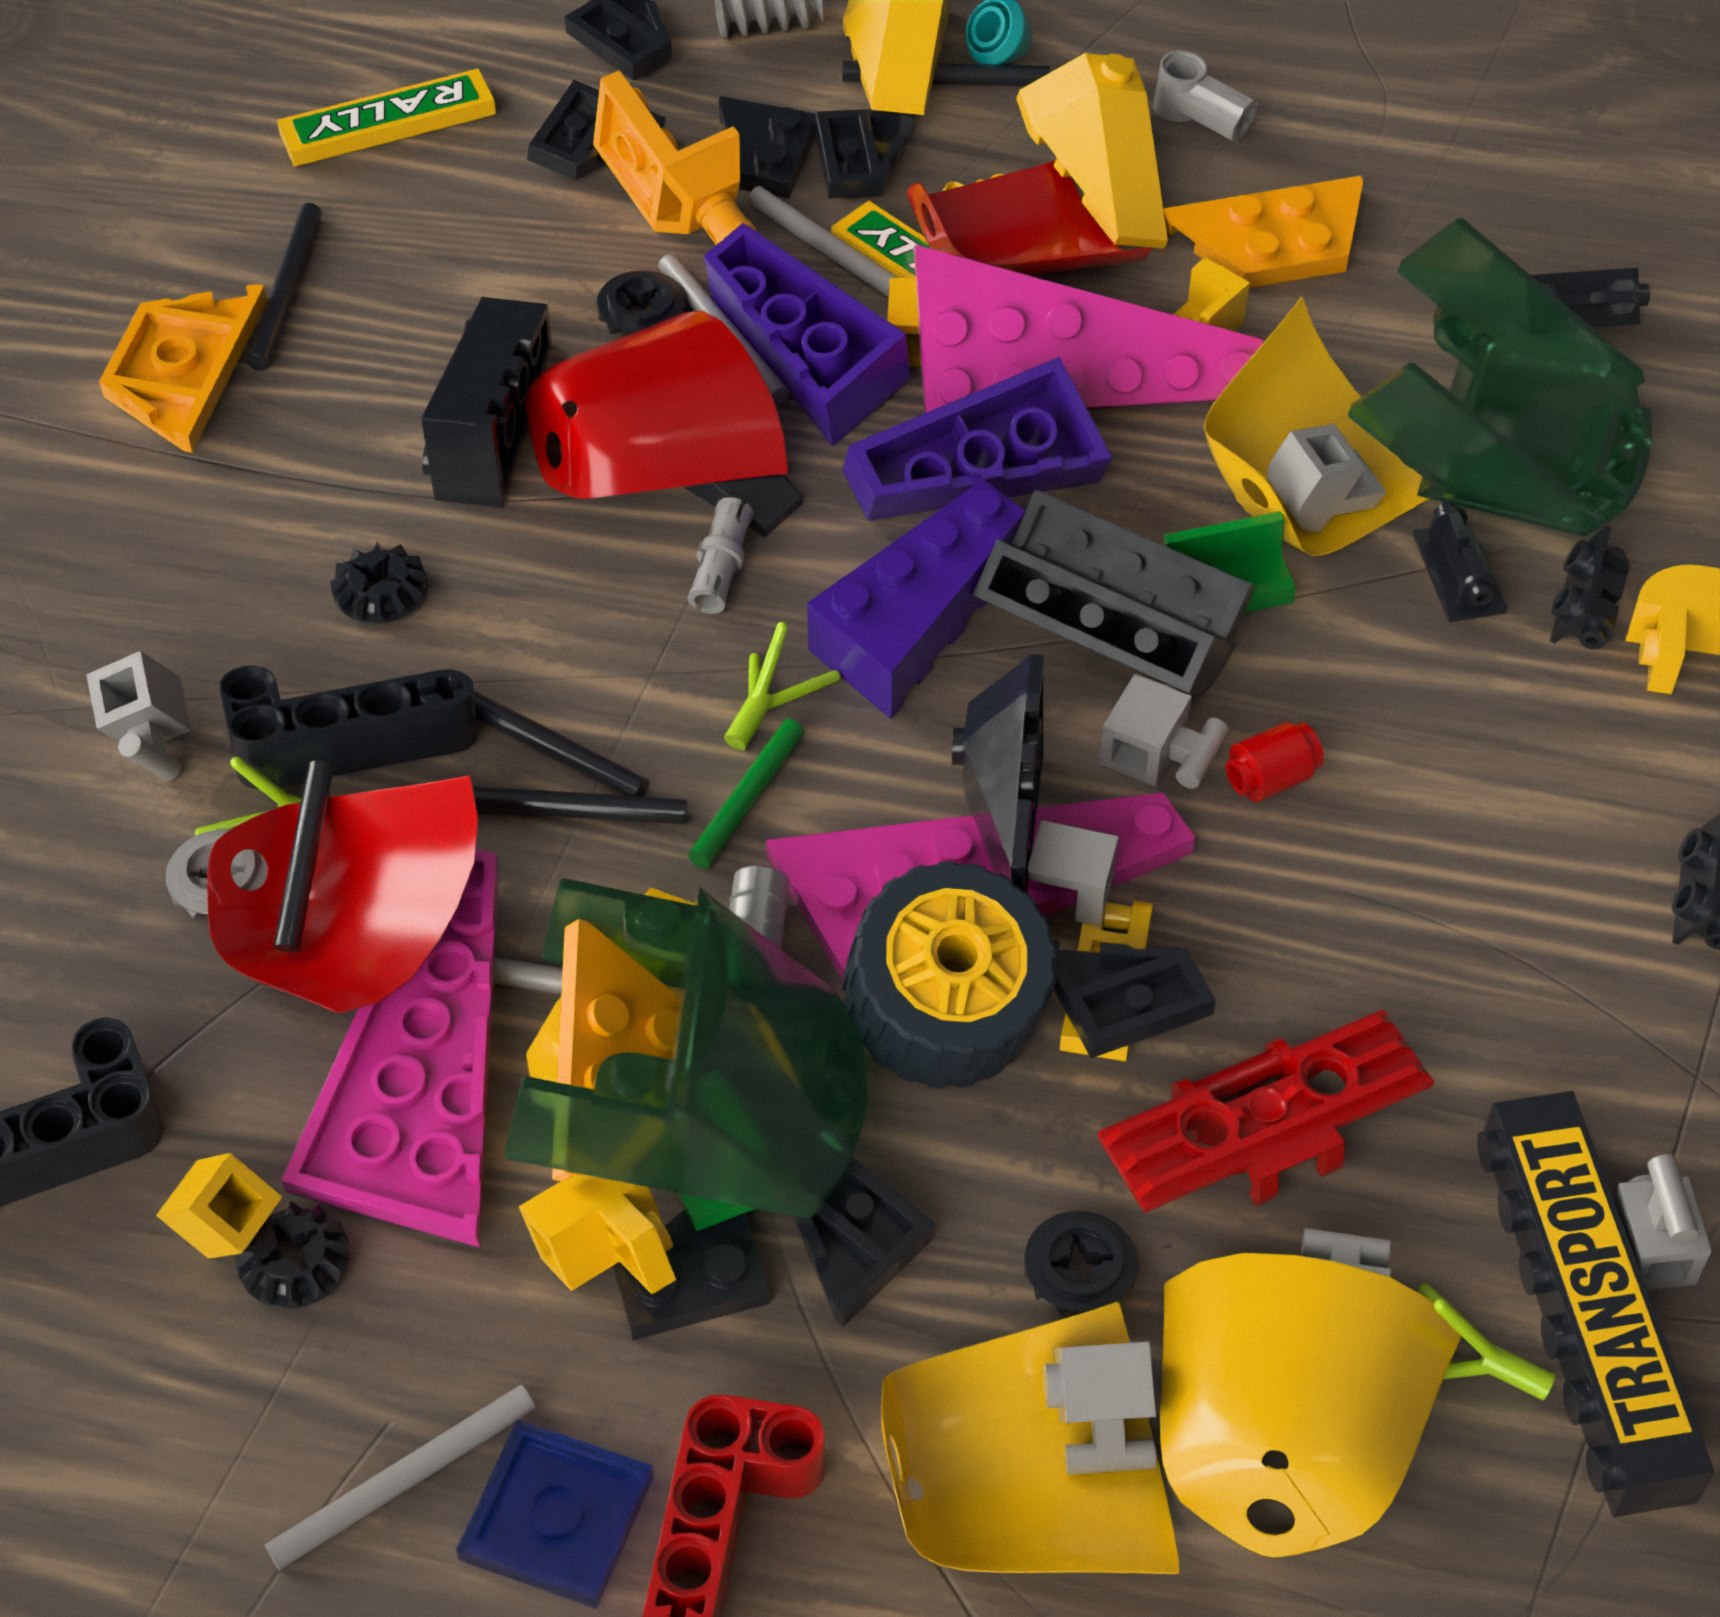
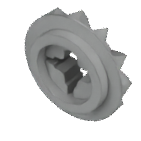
(189, 867)

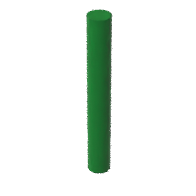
(746, 793)

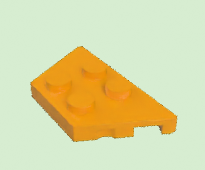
(1275, 232)
(180, 360)
(607, 1009)

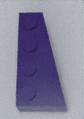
(811, 333)
(1011, 434)
(910, 598)

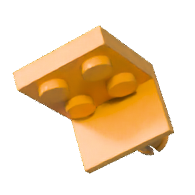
(669, 186)

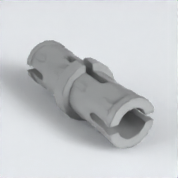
(720, 555)

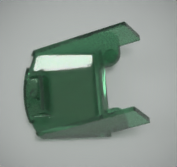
(1539, 405)
(758, 1079)

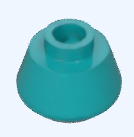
(998, 32)

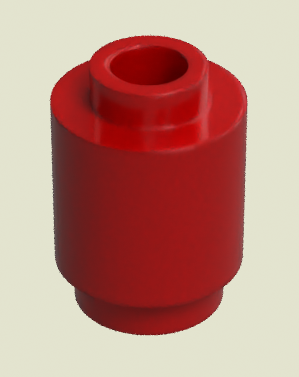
(1274, 760)

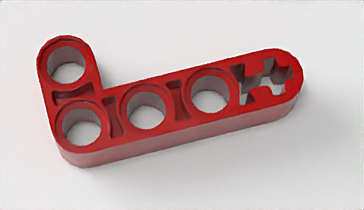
(725, 1478)

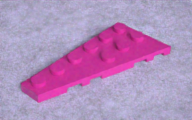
(997, 323)
(841, 871)
(409, 1088)

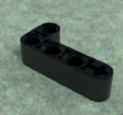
(345, 726)
(83, 1113)

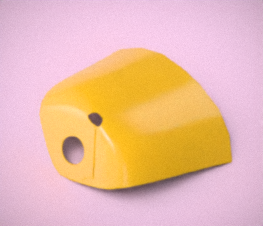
(1291, 388)
(1300, 1364)
(996, 1468)

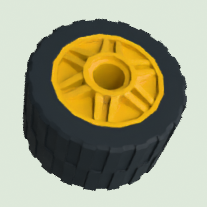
(949, 974)

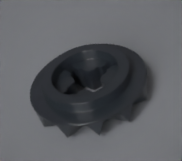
(639, 289)
(386, 599)
(1100, 1243)
(281, 1281)

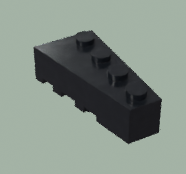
(479, 407)

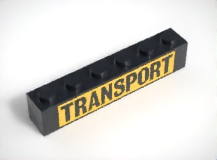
(1594, 1306)

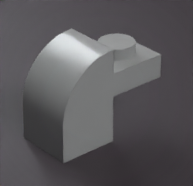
(1322, 477)

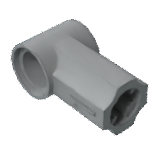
(1188, 93)

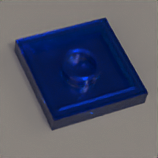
(555, 1513)

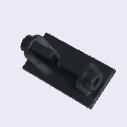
(1600, 295)
(1458, 566)
(1590, 591)
(1698, 896)

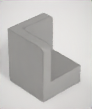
(1076, 861)

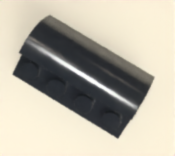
(1117, 593)

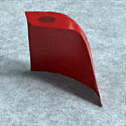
(1018, 223)
(657, 412)
(378, 895)

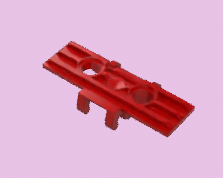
(1271, 1124)

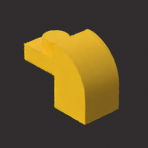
(1675, 614)
(596, 1223)

